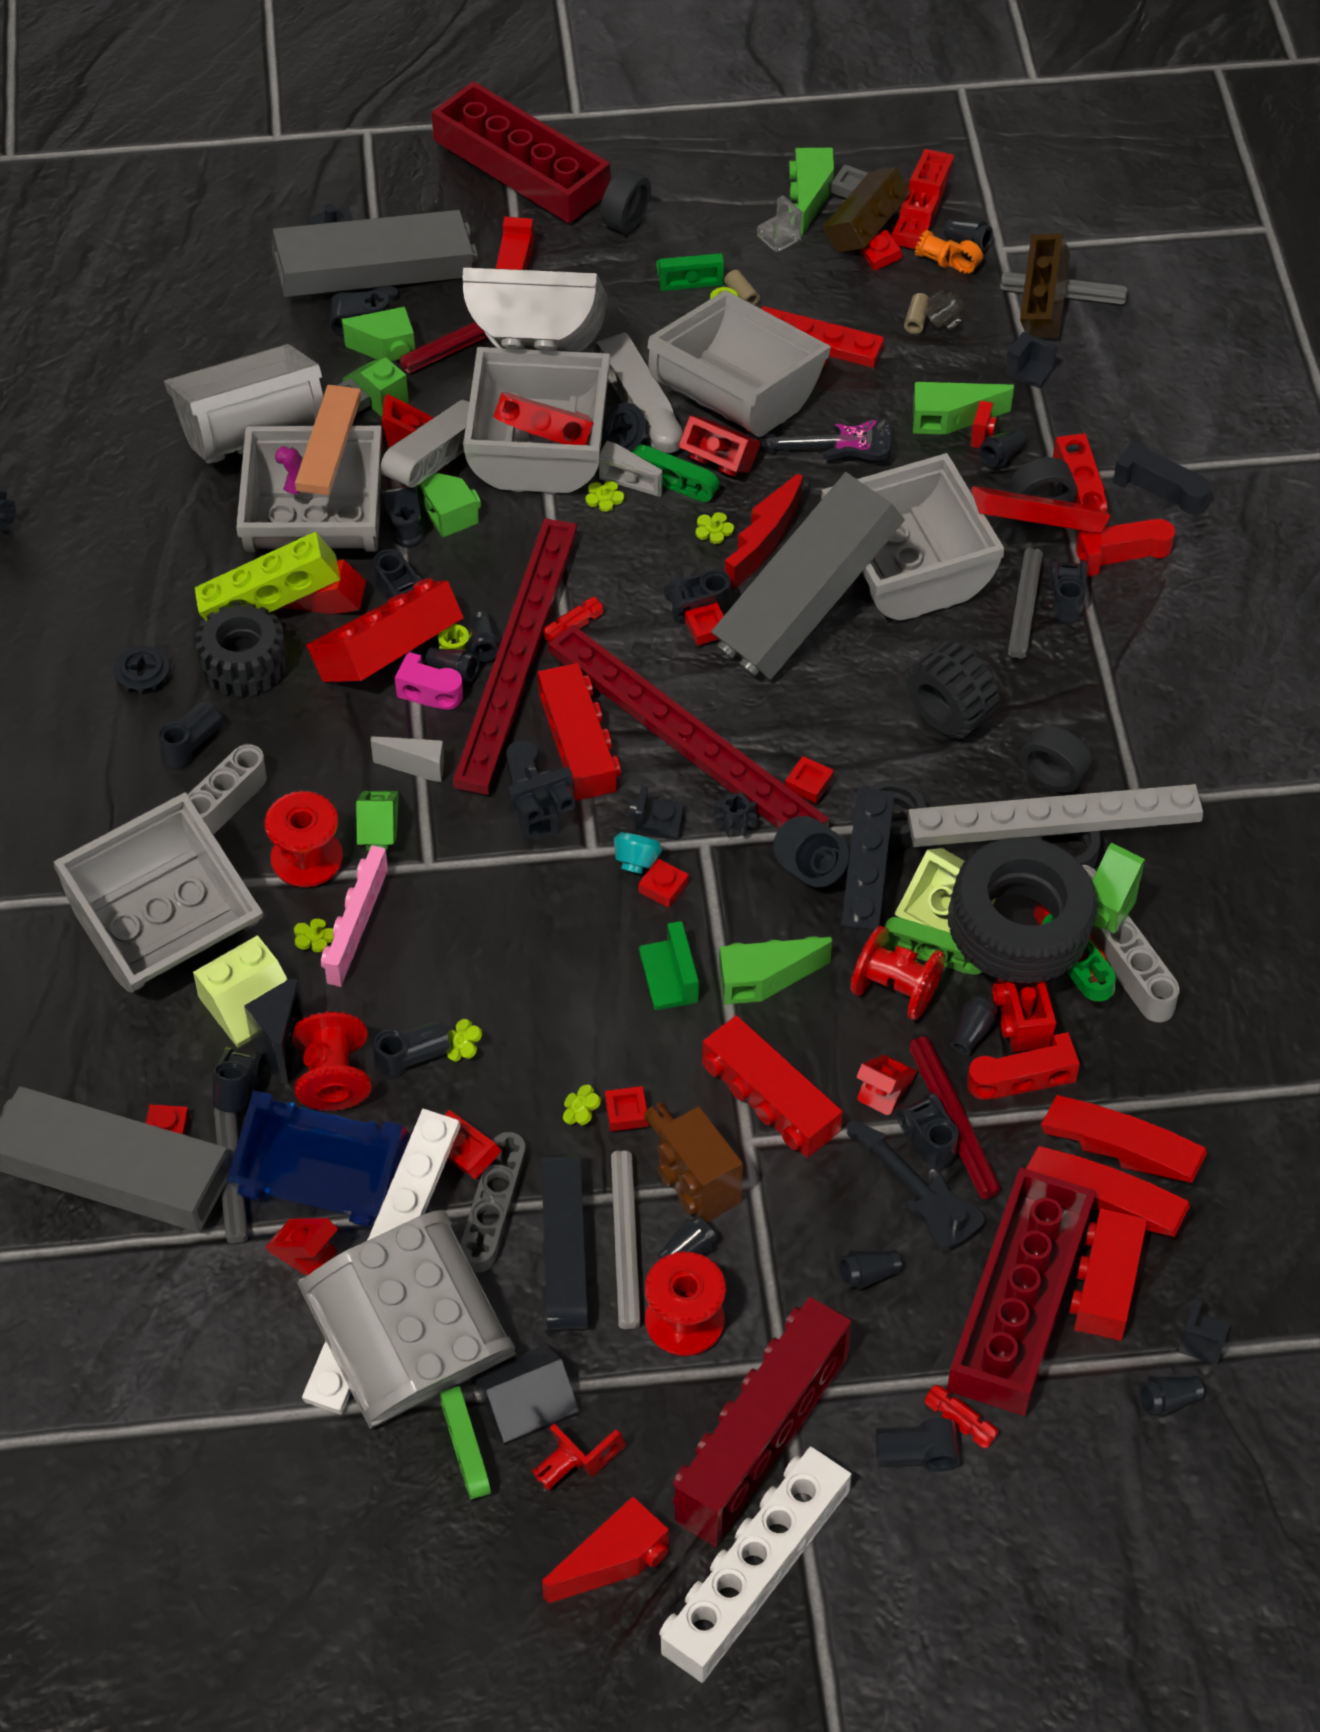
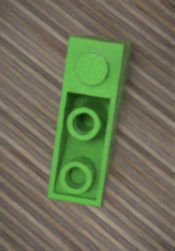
(813, 178)
(953, 406)
(766, 968)

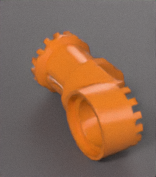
(949, 252)

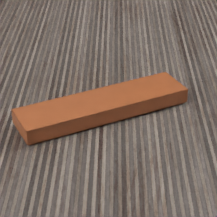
(328, 440)

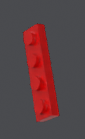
(844, 342)

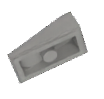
(629, 470)
(410, 756)

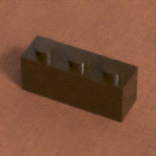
(866, 209)
(1045, 285)

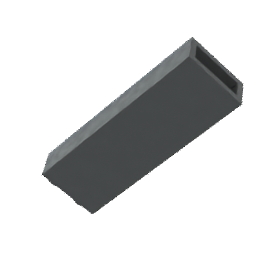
(372, 252)
(807, 576)
(111, 1159)

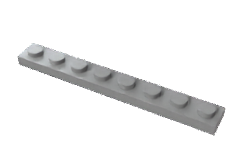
(1054, 815)

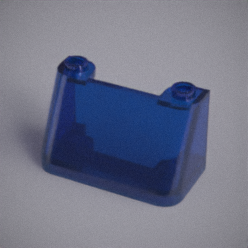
(316, 1158)

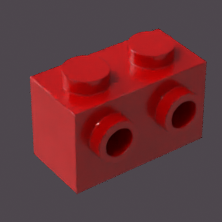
(719, 444)
(1025, 1014)

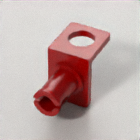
(569, 1456)

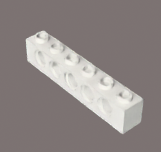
(701, 1650)

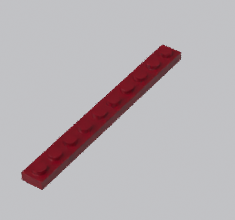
(515, 657)
(681, 729)

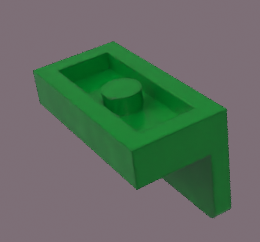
(690, 272)
(670, 970)

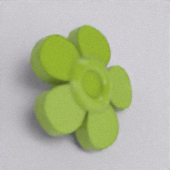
(604, 495)
(714, 528)
(315, 935)
(463, 1040)
(581, 1105)

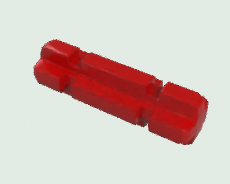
(577, 616)
(964, 1417)

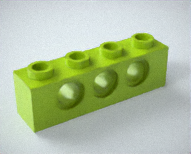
(273, 578)

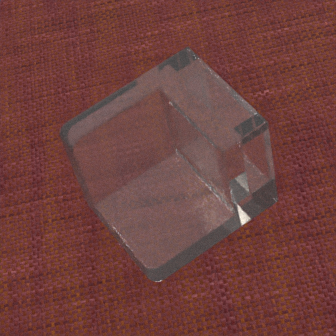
(782, 229)

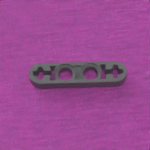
(493, 1201)

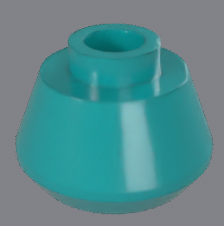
(636, 851)

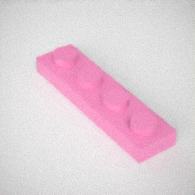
(358, 906)

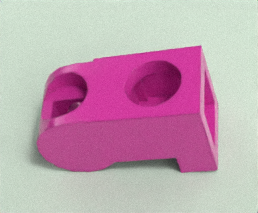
(428, 684)

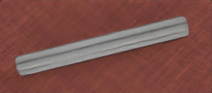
(625, 1240)

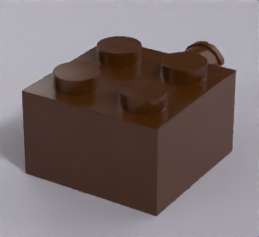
(696, 1162)

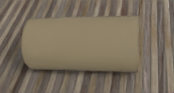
(739, 283)
(916, 313)

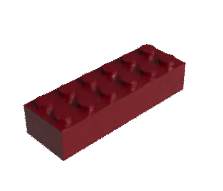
(521, 151)
(1021, 1292)
(760, 1421)

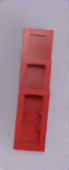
(923, 202)
(767, 527)
(1131, 1140)
(1115, 1189)

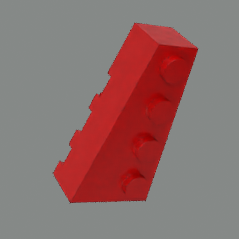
(385, 632)

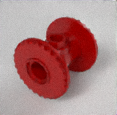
(304, 839)
(900, 965)
(326, 1046)
(685, 1303)

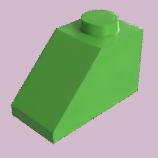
(380, 334)
(380, 379)
(448, 503)
(377, 818)
(1116, 886)

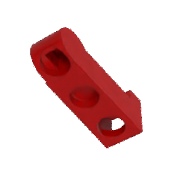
(516, 244)
(543, 419)
(1083, 468)
(1125, 543)
(1024, 1071)

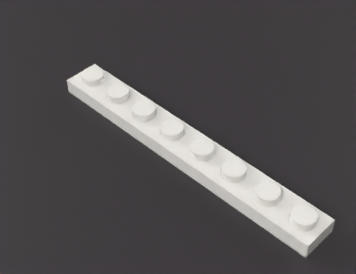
(404, 1201)

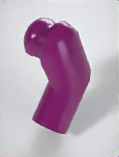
(292, 461)

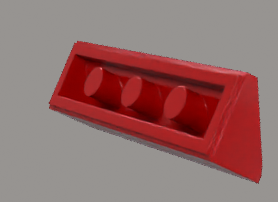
(1039, 510)

